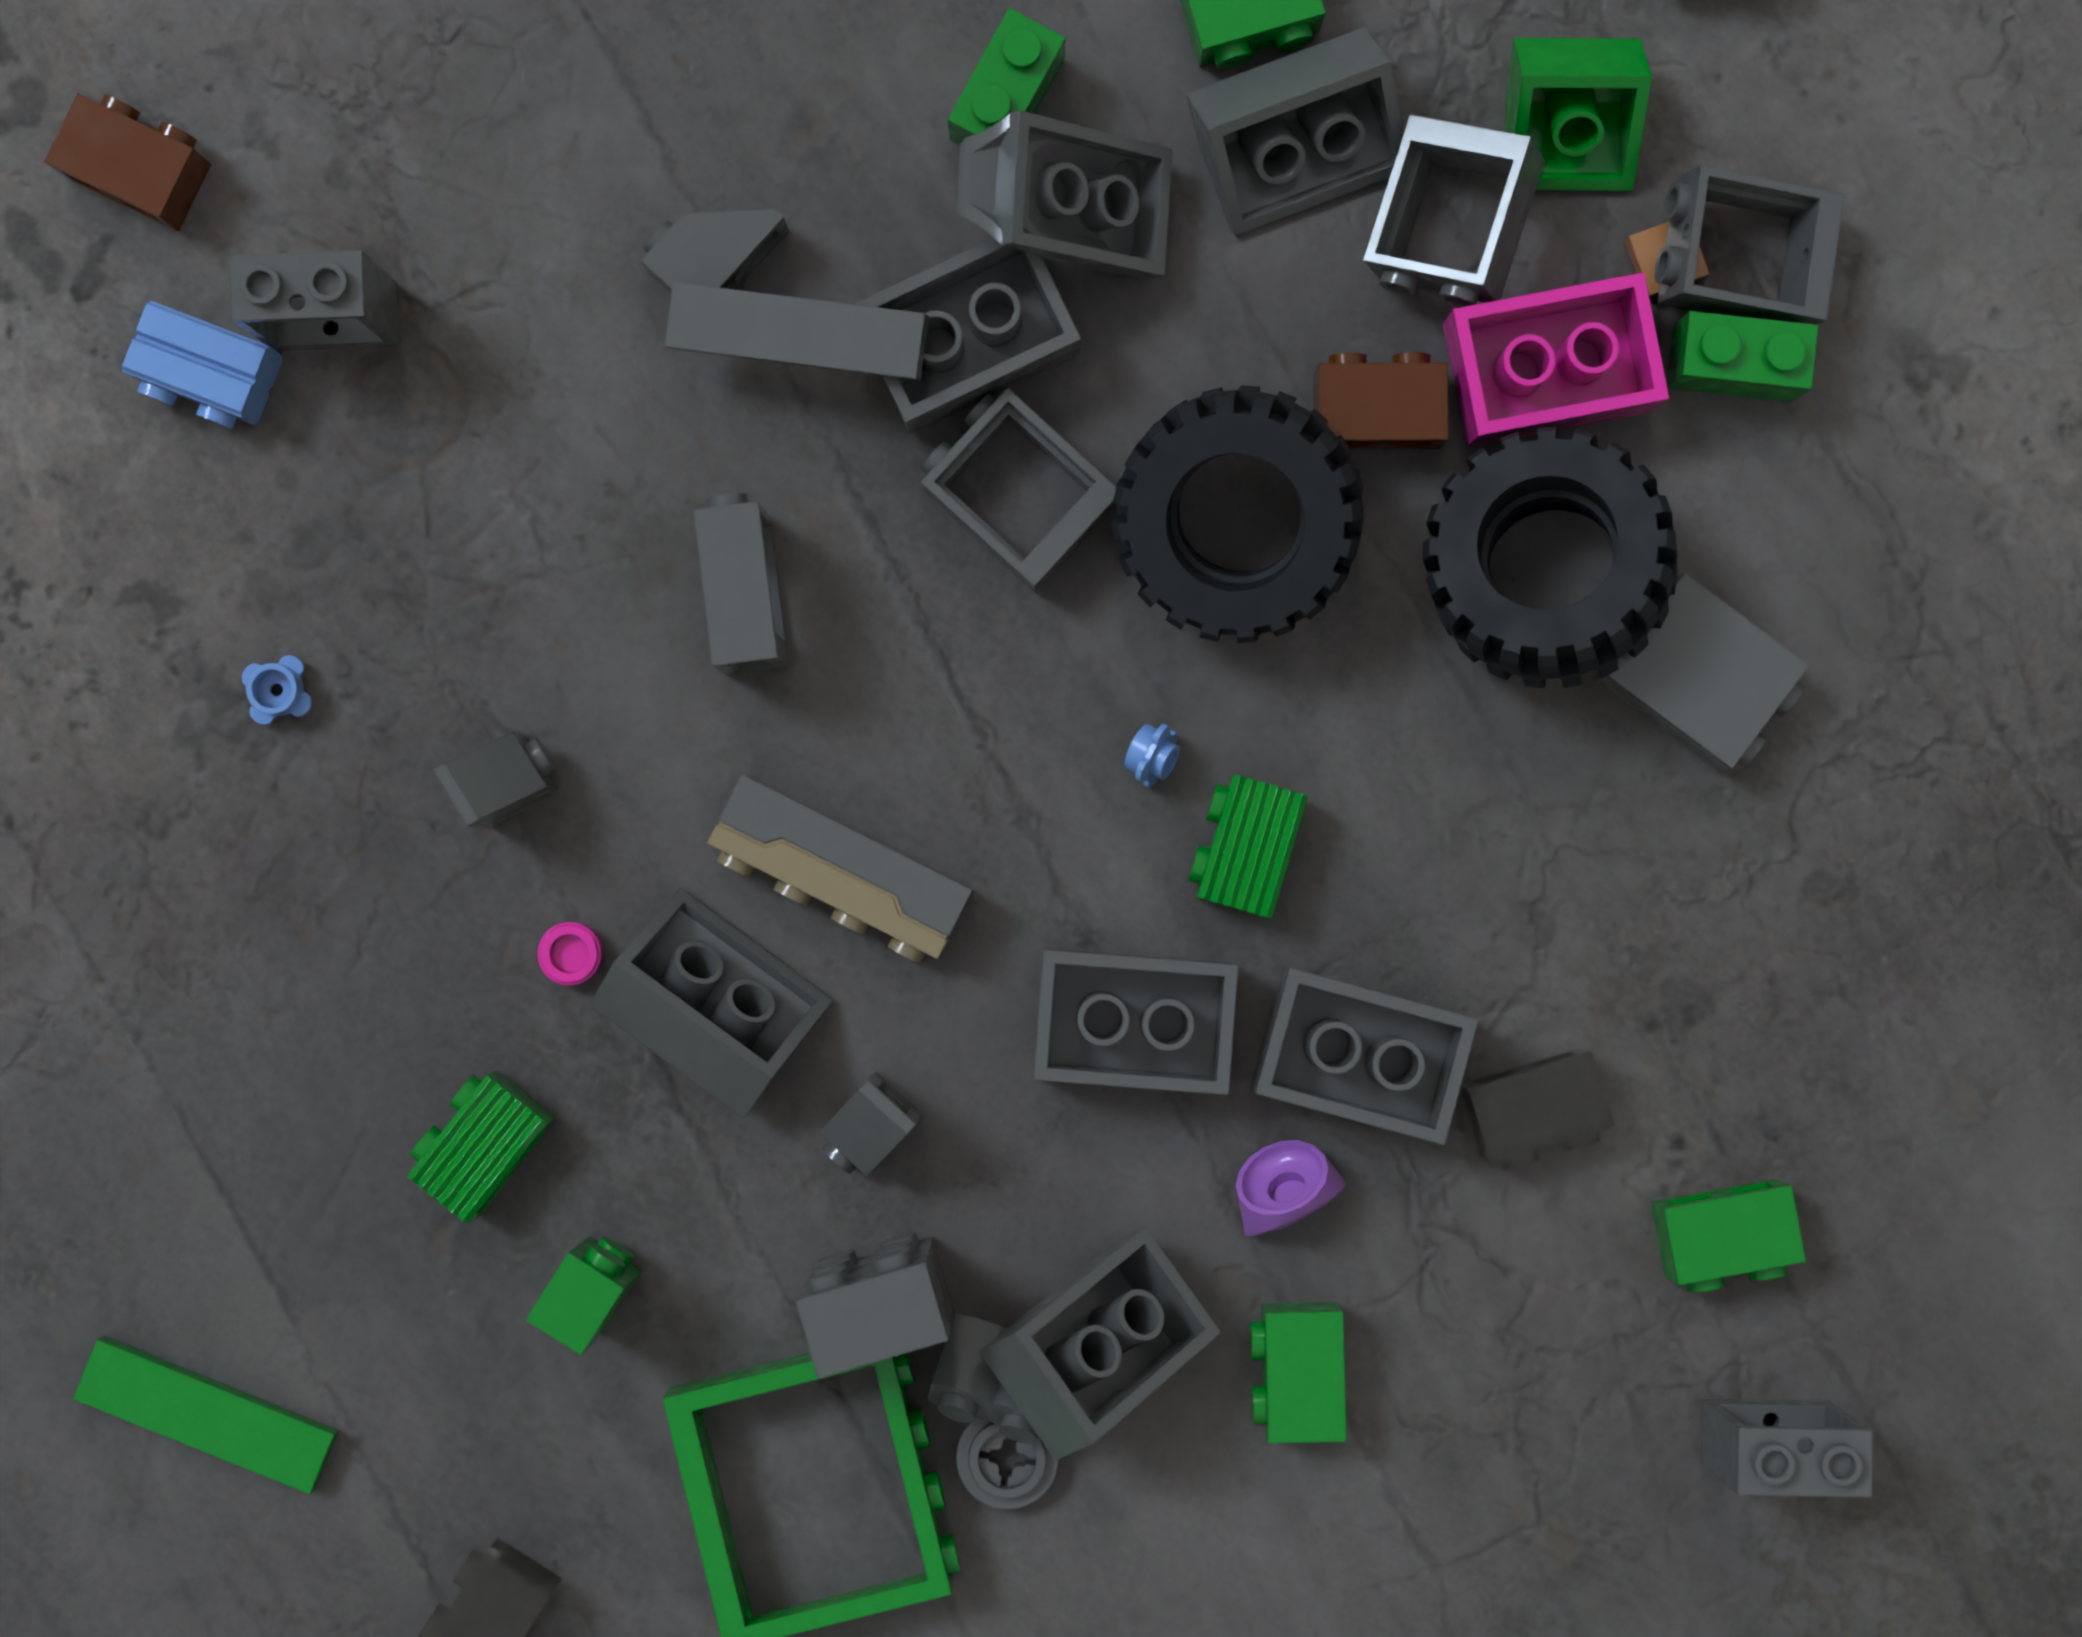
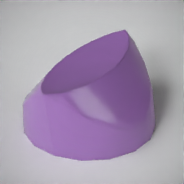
(1284, 1185)

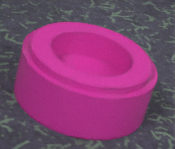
(570, 953)

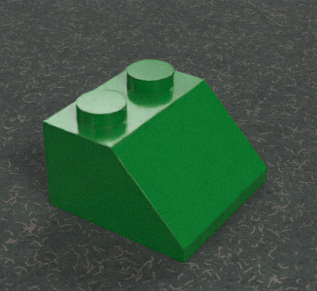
(1581, 108)

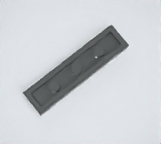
(796, 331)

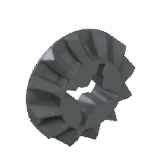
(982, 1475)

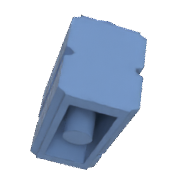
(201, 364)

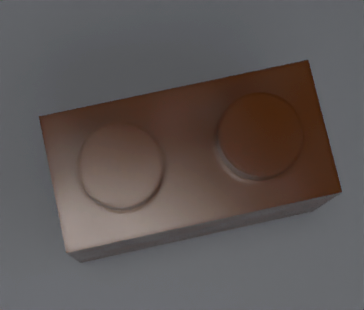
(129, 161)
(1384, 403)

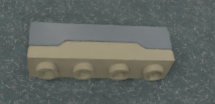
(840, 867)

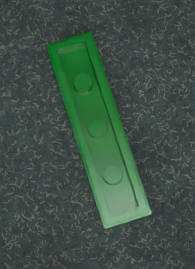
(206, 1414)

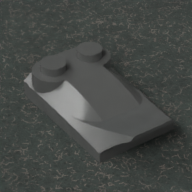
(1069, 193)

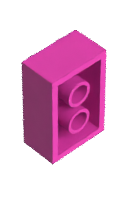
(1555, 359)

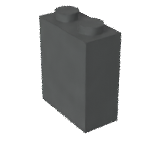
(1709, 678)

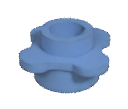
(259, 683)
(1152, 754)

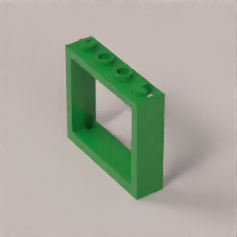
(712, 1524)

